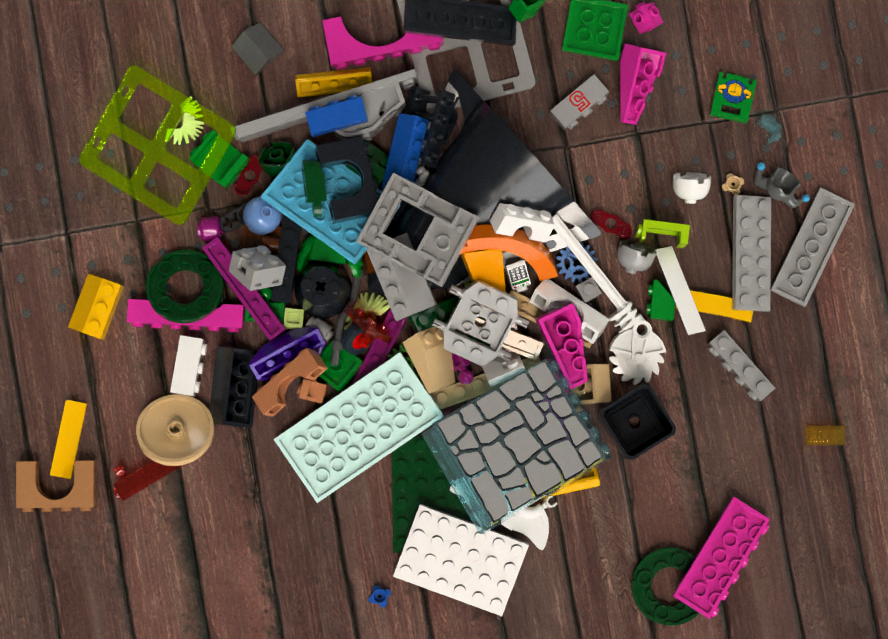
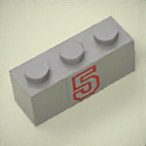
(579, 103)

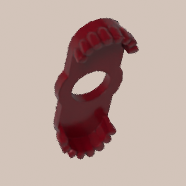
(243, 186)
(600, 217)

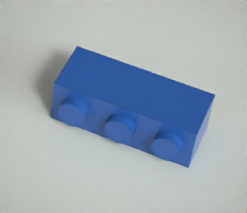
(336, 116)

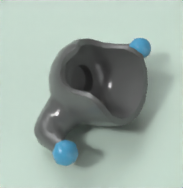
(780, 185)

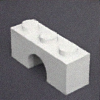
(509, 218)

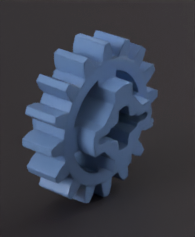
(569, 256)

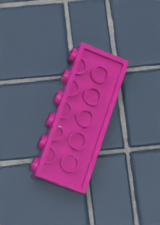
(721, 558)

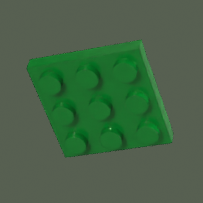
(595, 28)

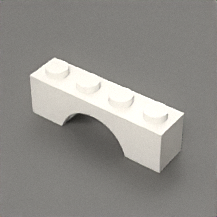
(551, 296)

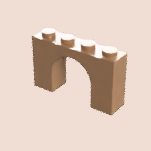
(30, 495)

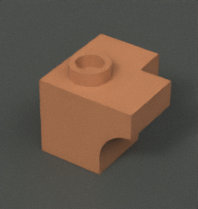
(312, 391)

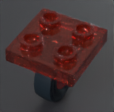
(362, 331)

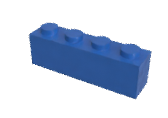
(406, 147)

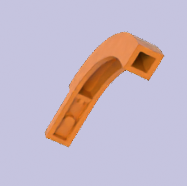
(532, 251)

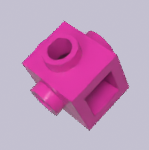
(646, 17)

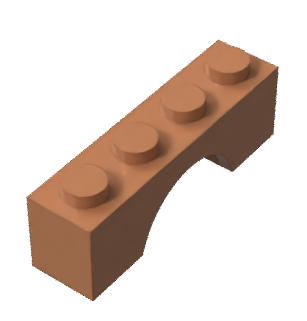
(272, 396)

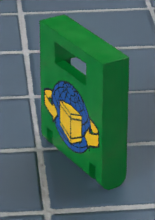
(733, 93)

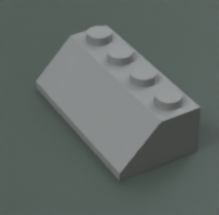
(404, 290)

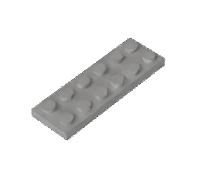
(812, 247)
(751, 253)

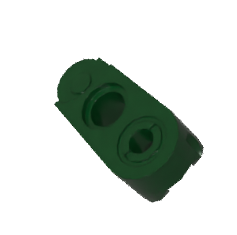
(314, 185)

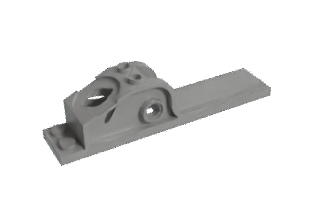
(377, 97)

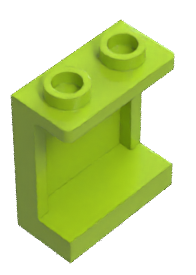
(664, 228)

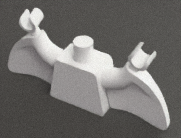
(531, 522)

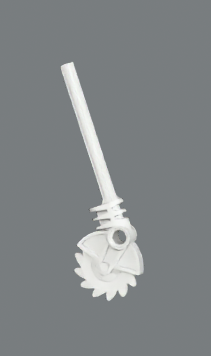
(634, 352)

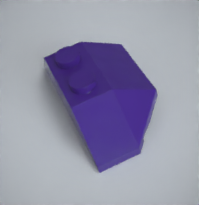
(275, 354)

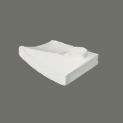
(501, 370)

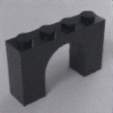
(350, 153)

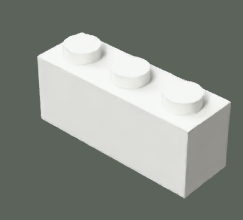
(188, 366)

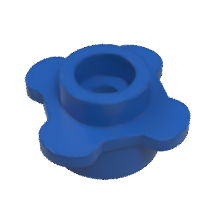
(381, 601)

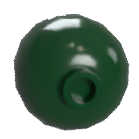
(276, 157)

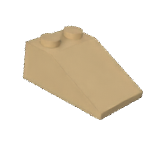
(431, 359)

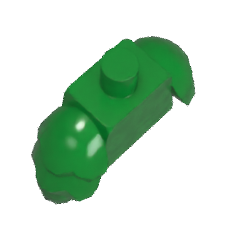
(316, 250)

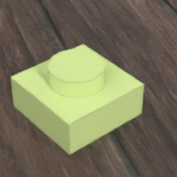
(293, 318)

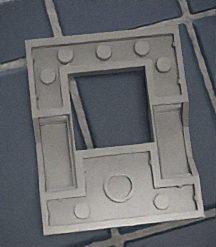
(441, 241)

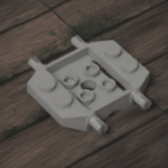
(480, 301)

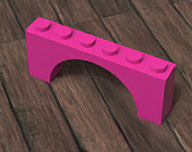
(346, 50)

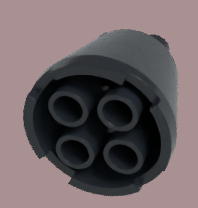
(332, 299)

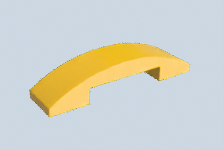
(719, 306)

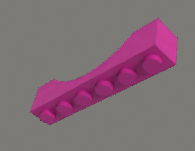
(226, 316)

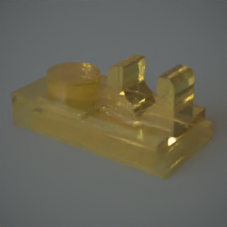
(824, 435)

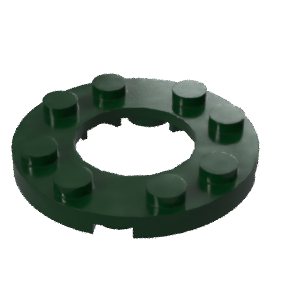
(181, 261)
(642, 591)

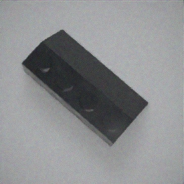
(233, 388)

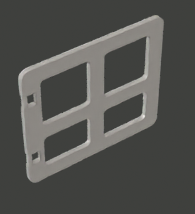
(485, 88)

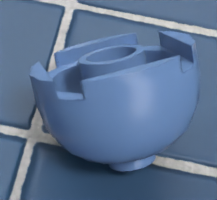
(261, 217)

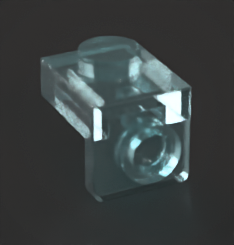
(769, 123)

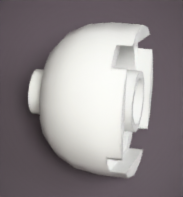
(691, 186)

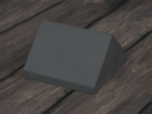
(257, 48)

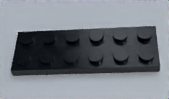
(461, 21)

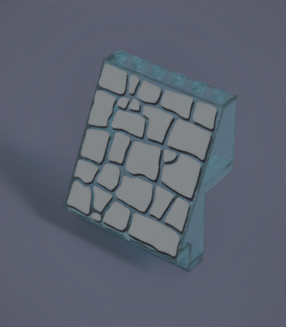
(516, 445)

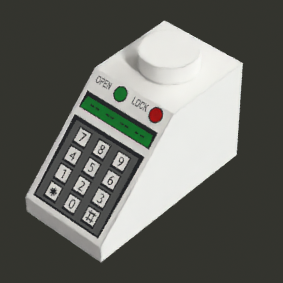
(518, 276)

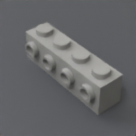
(741, 366)

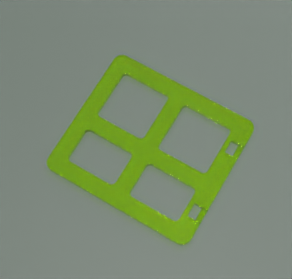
(155, 150)

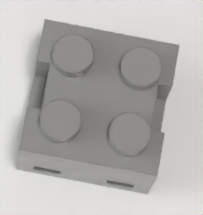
(257, 268)

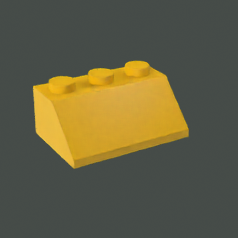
(96, 306)

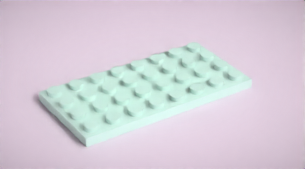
(358, 427)

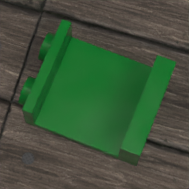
(230, 165)

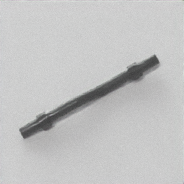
(336, 344)

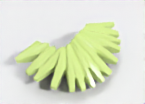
(188, 127)
(373, 305)

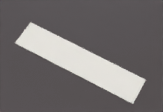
(680, 290)

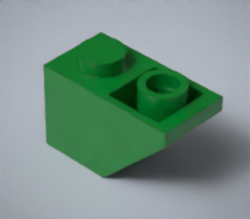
(661, 303)

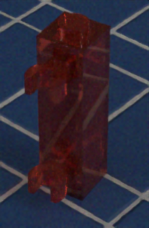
(140, 479)

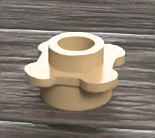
(733, 179)

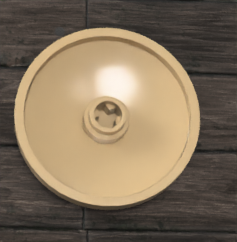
(175, 430)

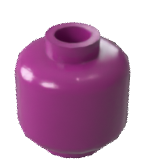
(209, 228)

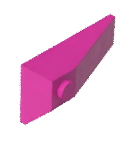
(637, 73)
(564, 338)

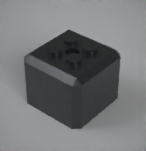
(654, 422)

